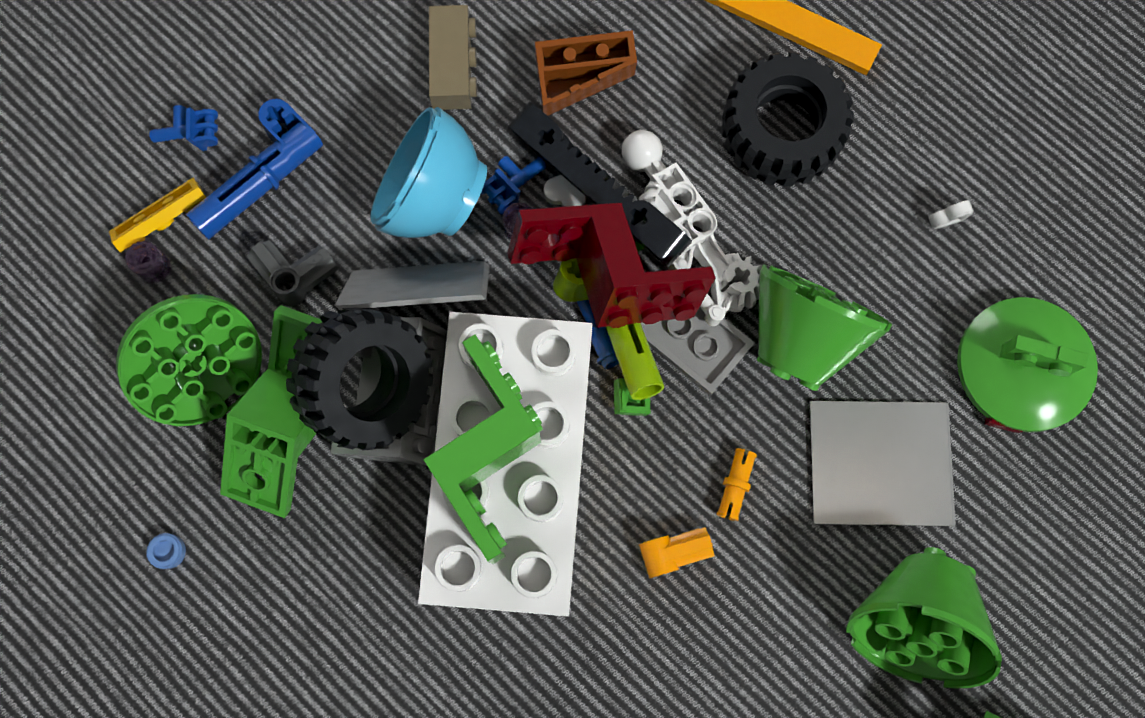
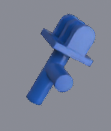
(193, 125)
(504, 190)

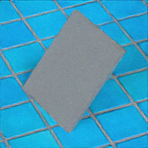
(415, 285)
(881, 463)

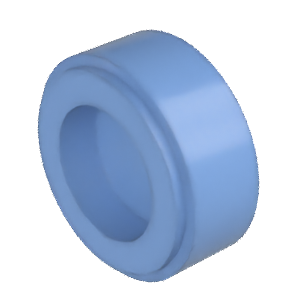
(166, 551)

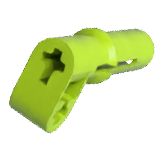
(627, 341)

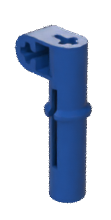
(262, 171)

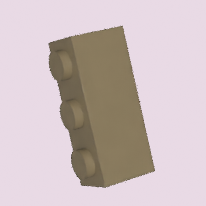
(451, 57)

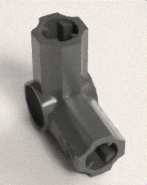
(277, 272)

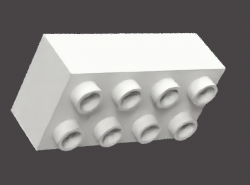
(531, 497)

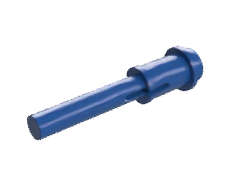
(599, 339)

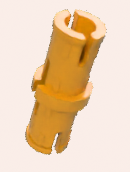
(736, 484)

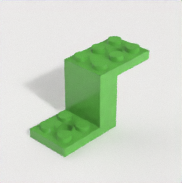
(265, 430)
(485, 448)

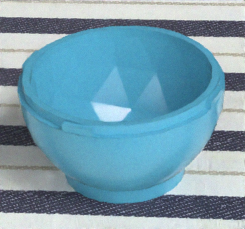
(429, 180)

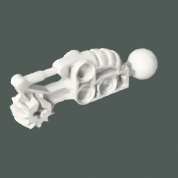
(643, 153)

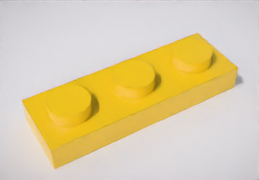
(157, 215)

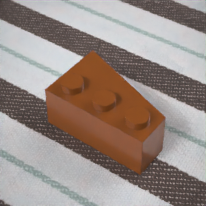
(582, 67)

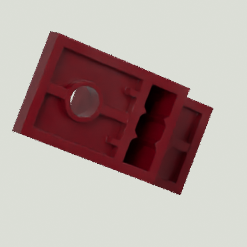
(608, 264)

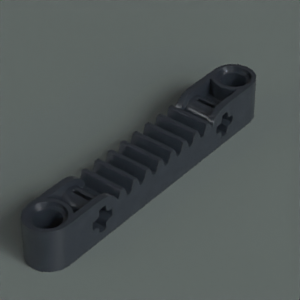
(548, 141)

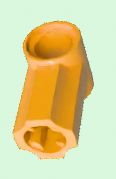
(670, 553)

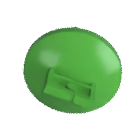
(188, 359)
(1027, 364)

